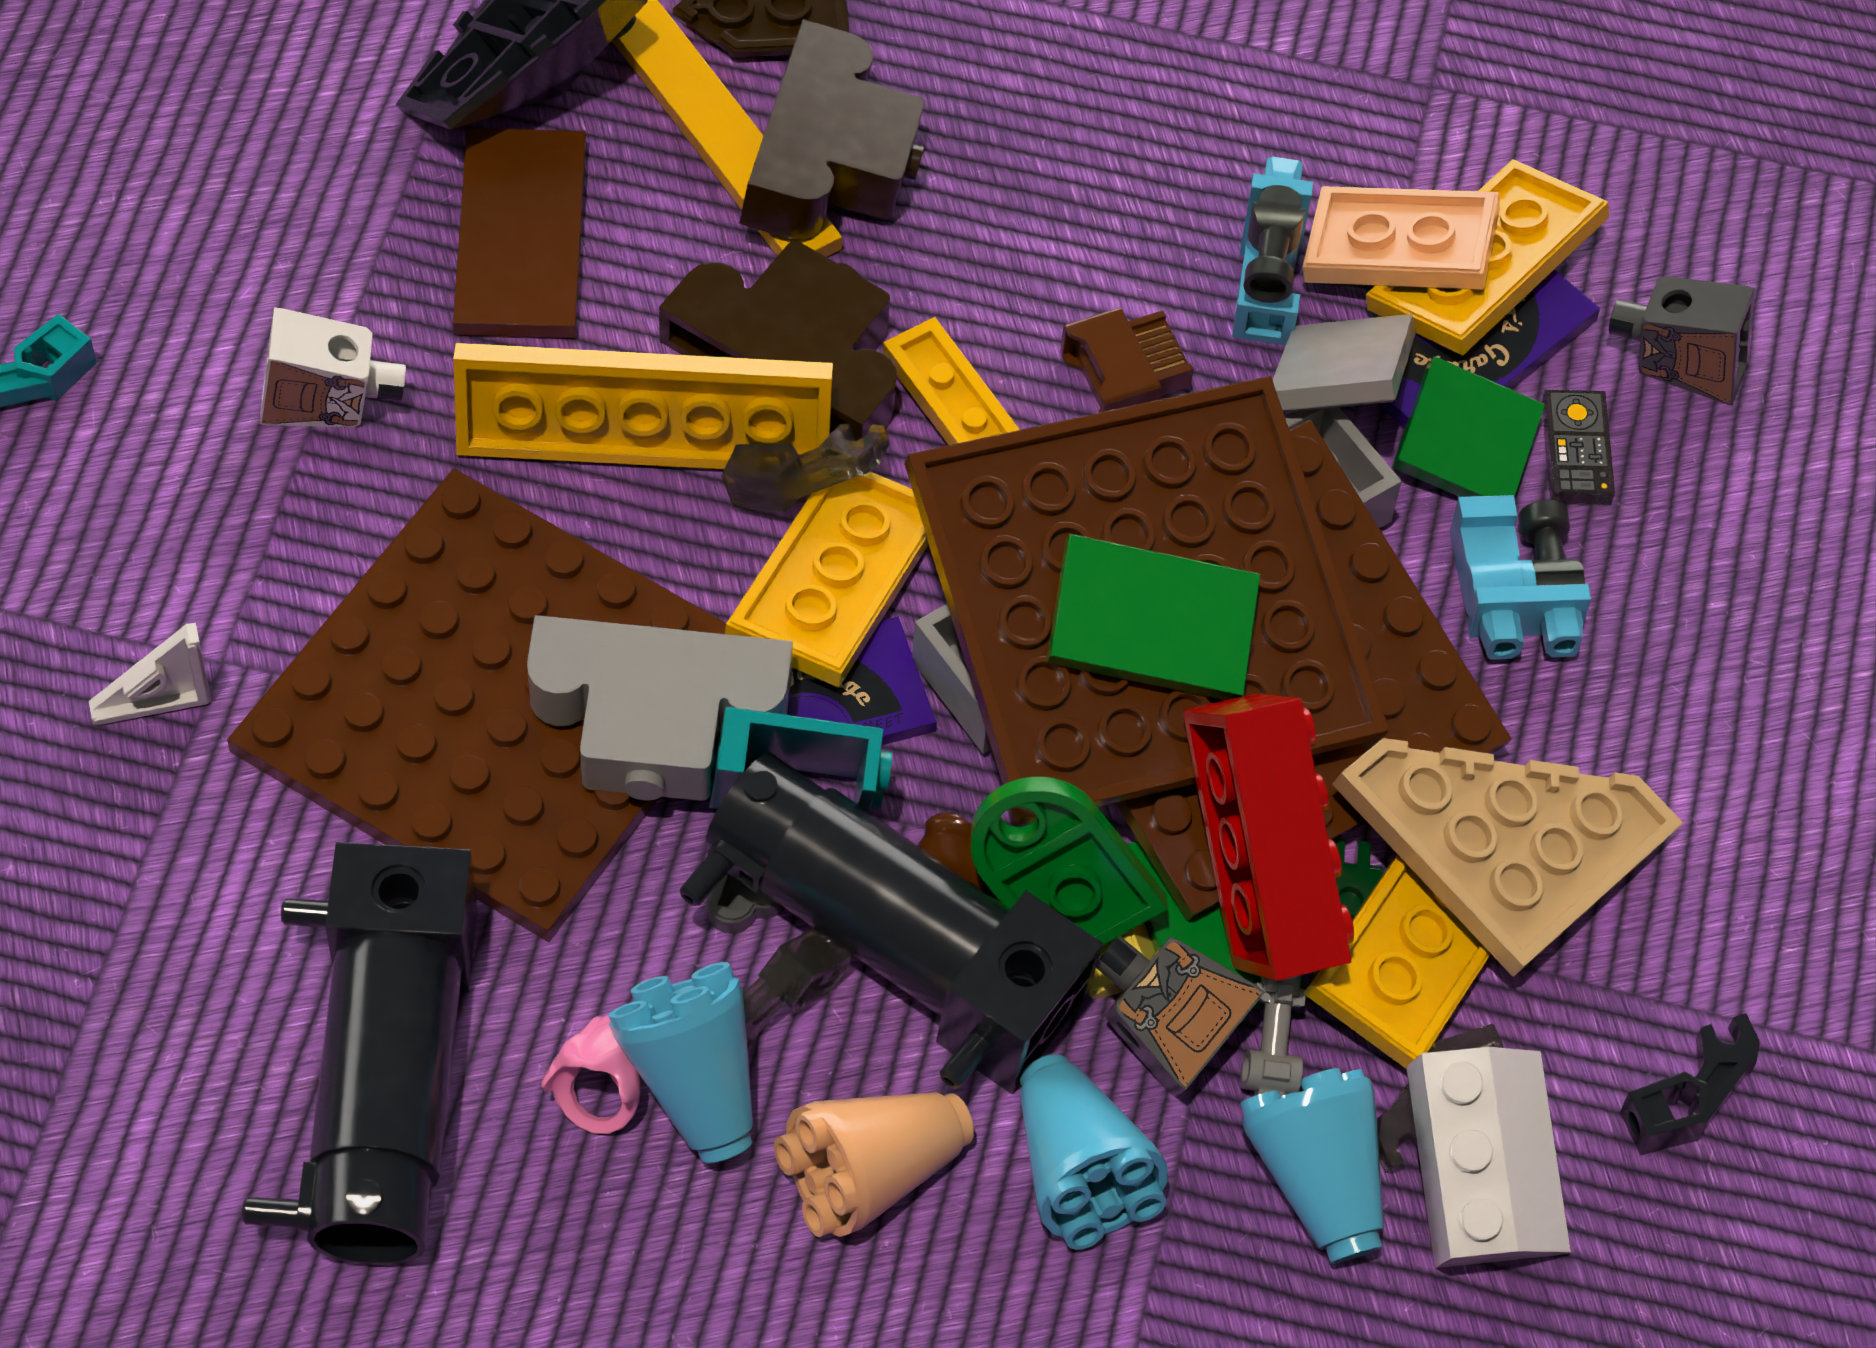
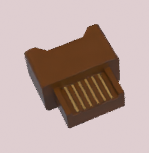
(1125, 358)

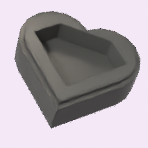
(735, 907)

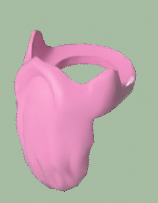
(598, 1051)

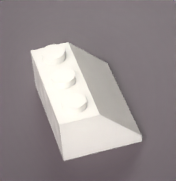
(1487, 1156)

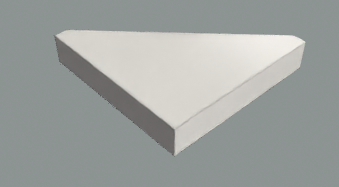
(161, 682)

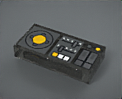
(1578, 447)

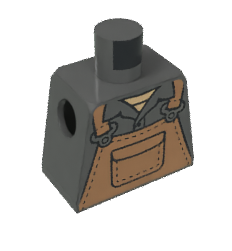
(1691, 334)
(1174, 1007)

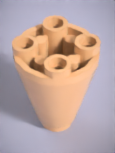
(868, 1153)

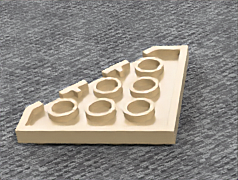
(1507, 842)

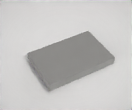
(1344, 363)

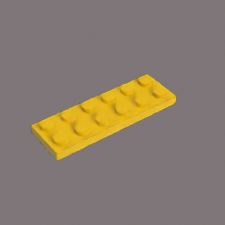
(633, 405)

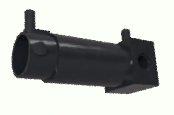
(399, 957)
(990, 971)

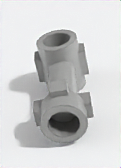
(1271, 1066)

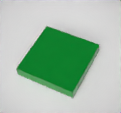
(1467, 433)

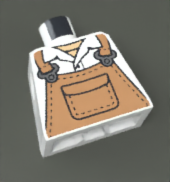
(322, 372)

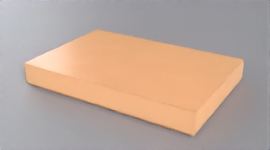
(1402, 237)

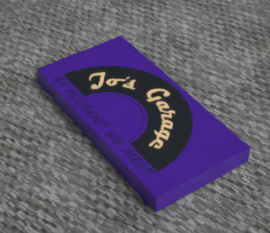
(1512, 348)
(877, 692)

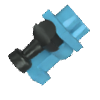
(1271, 249)
(1512, 595)

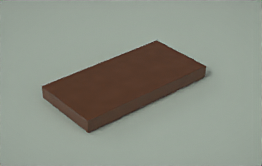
(520, 233)

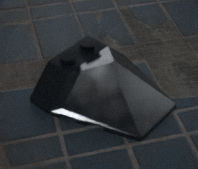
(514, 57)

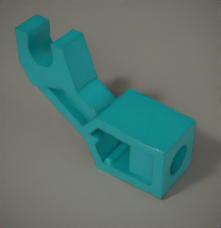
(56, 342)

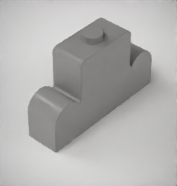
(651, 698)

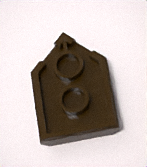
(759, 26)

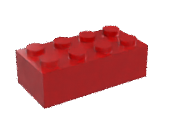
(1269, 835)

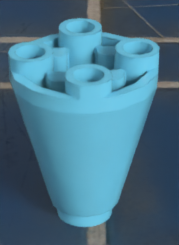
(693, 1056)
(1086, 1156)
(1324, 1158)

